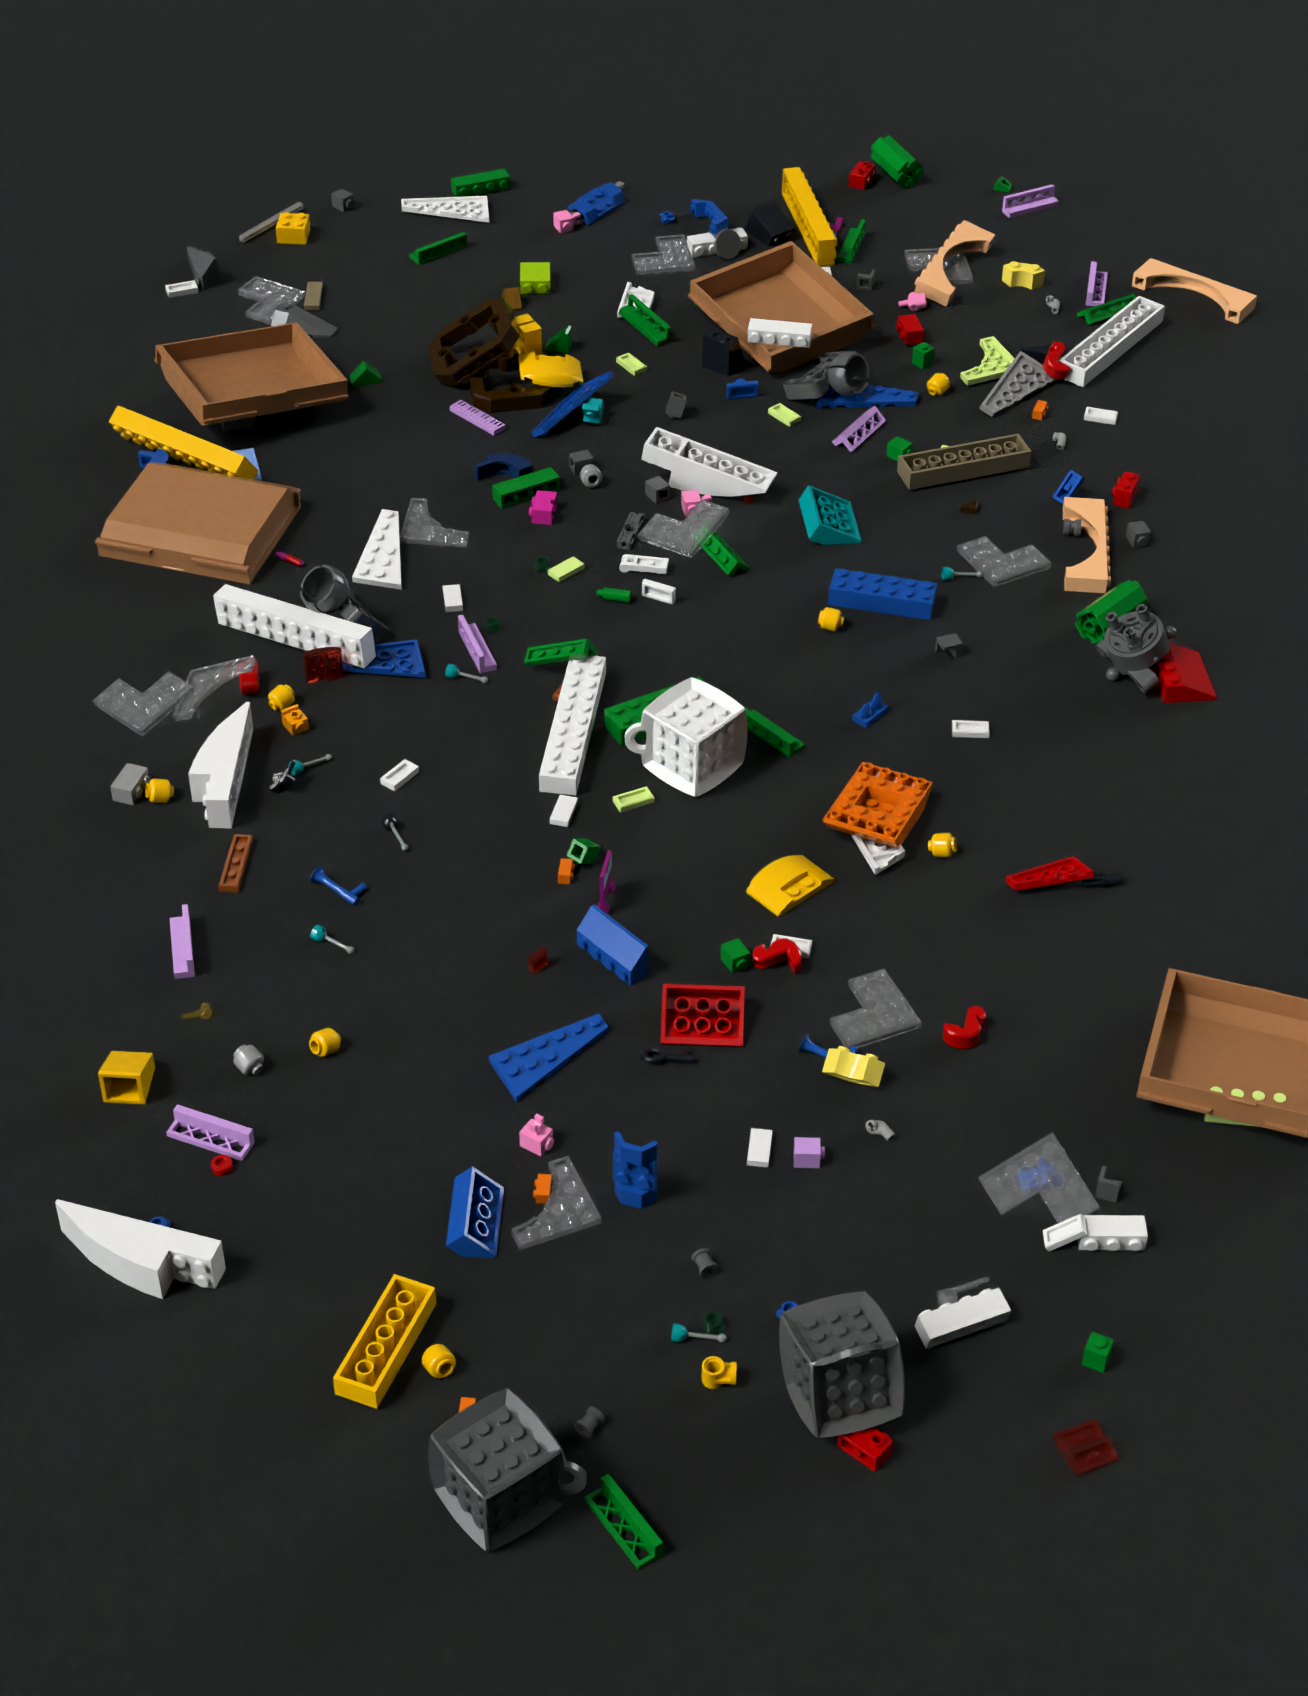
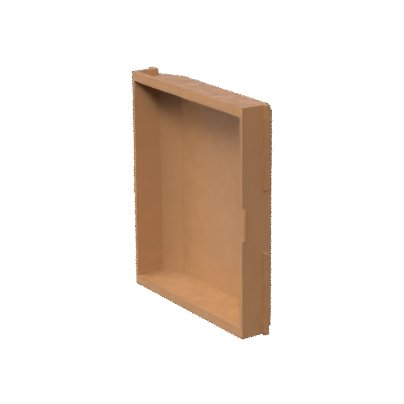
(782, 287)
(250, 373)
(199, 522)
(1229, 1039)

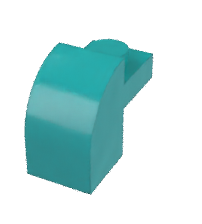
(593, 410)

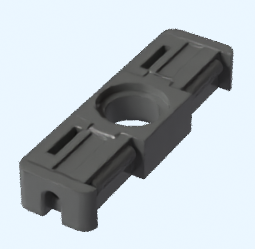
(626, 537)

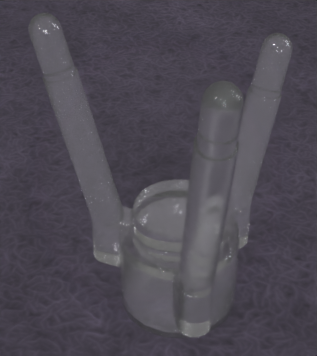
(950, 1294)

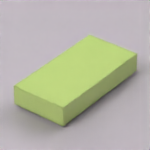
(631, 364)
(784, 414)
(566, 569)
(633, 799)

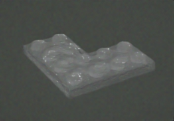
(672, 256)
(955, 267)
(269, 297)
(688, 535)
(1001, 567)
(146, 709)
(883, 1012)
(1041, 1170)

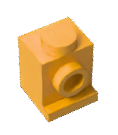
(294, 720)

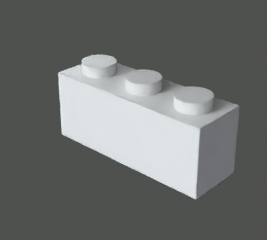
(1114, 1233)

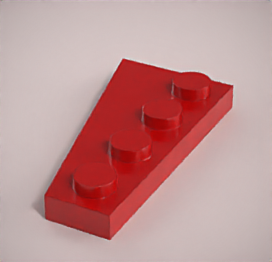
(1052, 873)

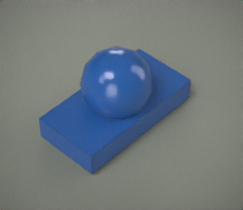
(742, 389)

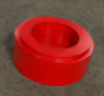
(221, 1165)

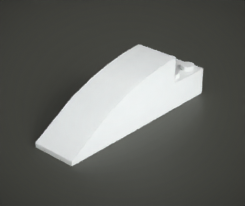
(703, 467)
(220, 767)
(141, 1251)

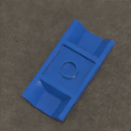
(599, 202)
(635, 1172)

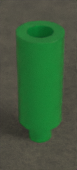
(615, 594)

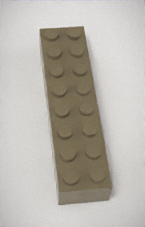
(963, 461)

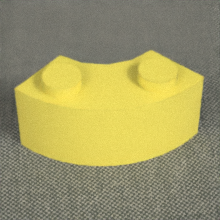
(1023, 275)
(853, 1067)

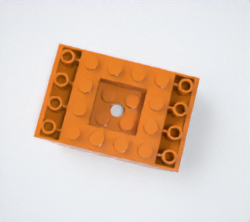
(879, 805)

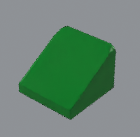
(1002, 185)

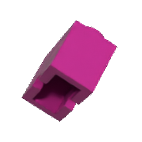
(542, 507)

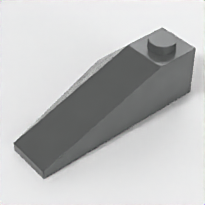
(203, 267)
(312, 325)

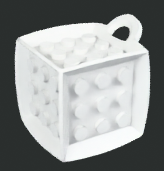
(691, 736)

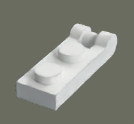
(644, 564)

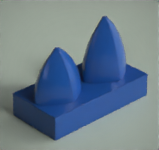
(871, 712)

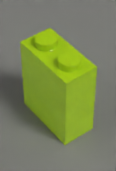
(534, 277)

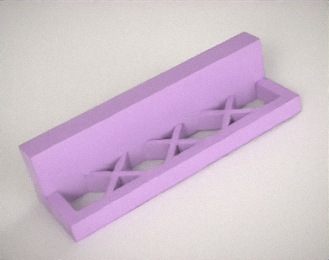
(1029, 205)
(1092, 287)
(859, 424)
(476, 646)
(182, 945)
(214, 1128)

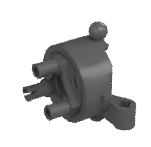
(1134, 645)

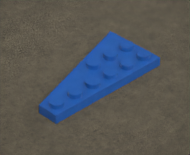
(870, 396)
(571, 402)
(393, 658)
(543, 1056)

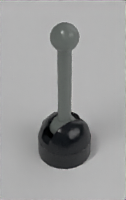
(392, 826)

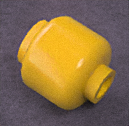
(938, 384)
(830, 619)
(281, 697)
(159, 790)
(942, 845)
(325, 1042)
(438, 1361)

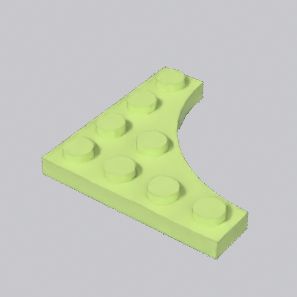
(992, 366)

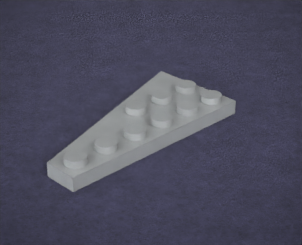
(1018, 382)

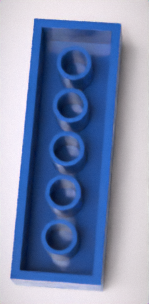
(882, 594)

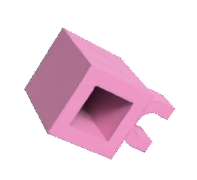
(564, 221)
(690, 499)
(536, 1136)

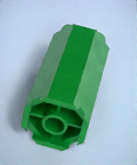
(896, 161)
(1120, 599)

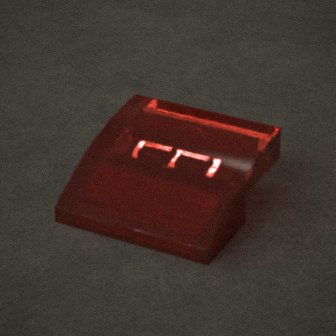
(322, 664)
(1085, 1447)

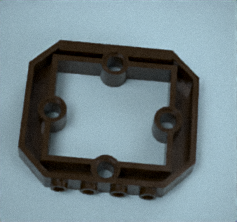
(446, 364)
(512, 398)

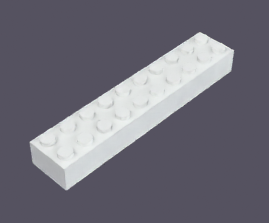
(1112, 340)
(293, 624)
(572, 725)

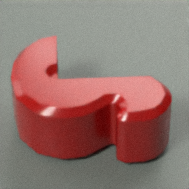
(1051, 363)
(250, 681)
(777, 952)
(969, 1035)

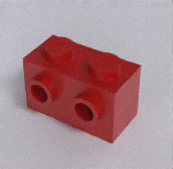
(862, 175)
(910, 329)
(1126, 489)
(867, 1447)

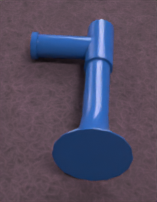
(319, 876)
(808, 1045)

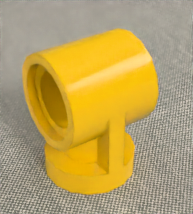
(723, 1372)

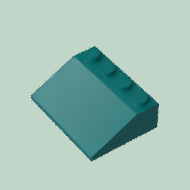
(828, 518)

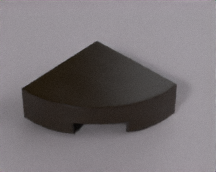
(970, 507)

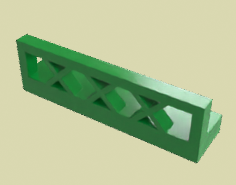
(852, 243)
(439, 248)
(1105, 310)
(645, 324)
(724, 555)
(559, 652)
(772, 734)
(633, 1519)

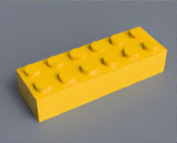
(384, 1341)

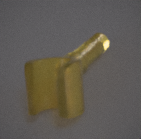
(204, 1012)

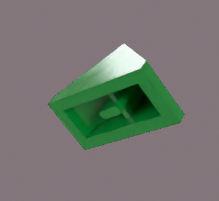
(561, 342)
(365, 375)

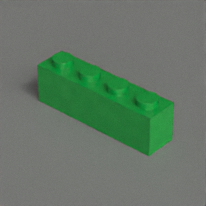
(480, 183)
(525, 487)

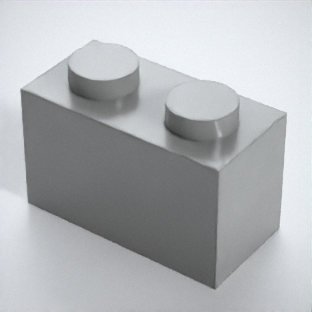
(130, 784)

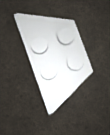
(642, 294)
(877, 854)

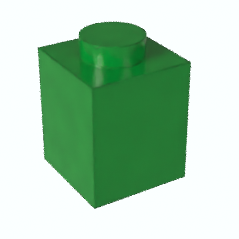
(923, 355)
(897, 447)
(583, 850)
(735, 955)
(1097, 1352)

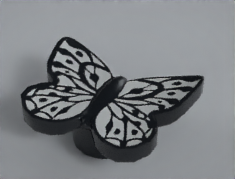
(284, 778)

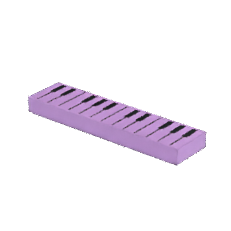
(477, 417)

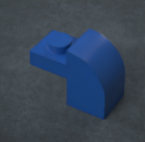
(147, 457)

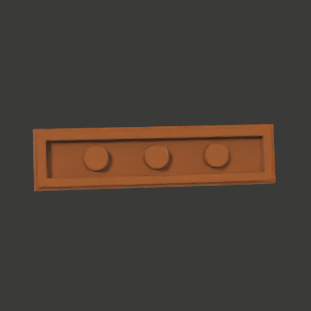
(235, 863)

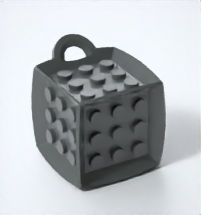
(842, 1364)
(499, 1469)

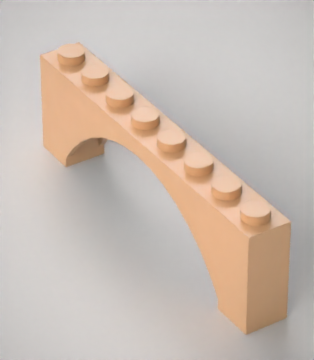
(964, 239)
(1234, 302)
(1094, 572)

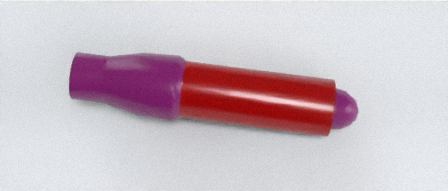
(289, 558)

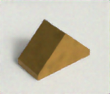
(512, 296)

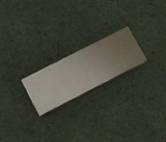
(313, 296)

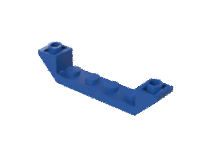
(718, 219)

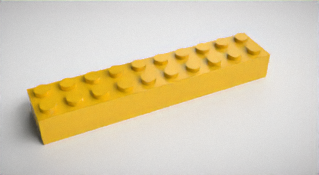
(809, 216)
(180, 444)

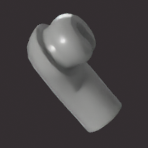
(1053, 303)
(1061, 439)
(880, 1128)

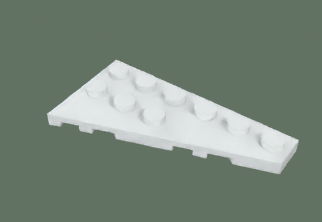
(467, 208)
(381, 557)

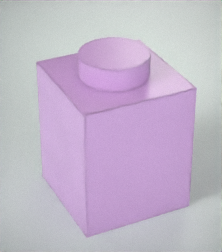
(808, 1152)

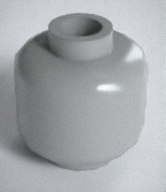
(591, 476)
(248, 1059)

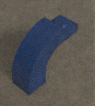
(502, 464)

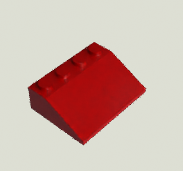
(1183, 676)
(702, 1015)

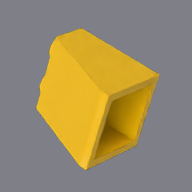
(126, 1077)

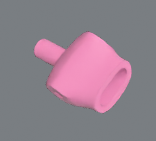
(915, 301)

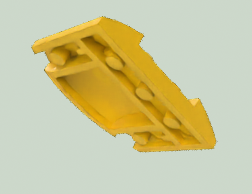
(550, 370)
(787, 883)

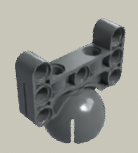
(835, 369)
(333, 594)

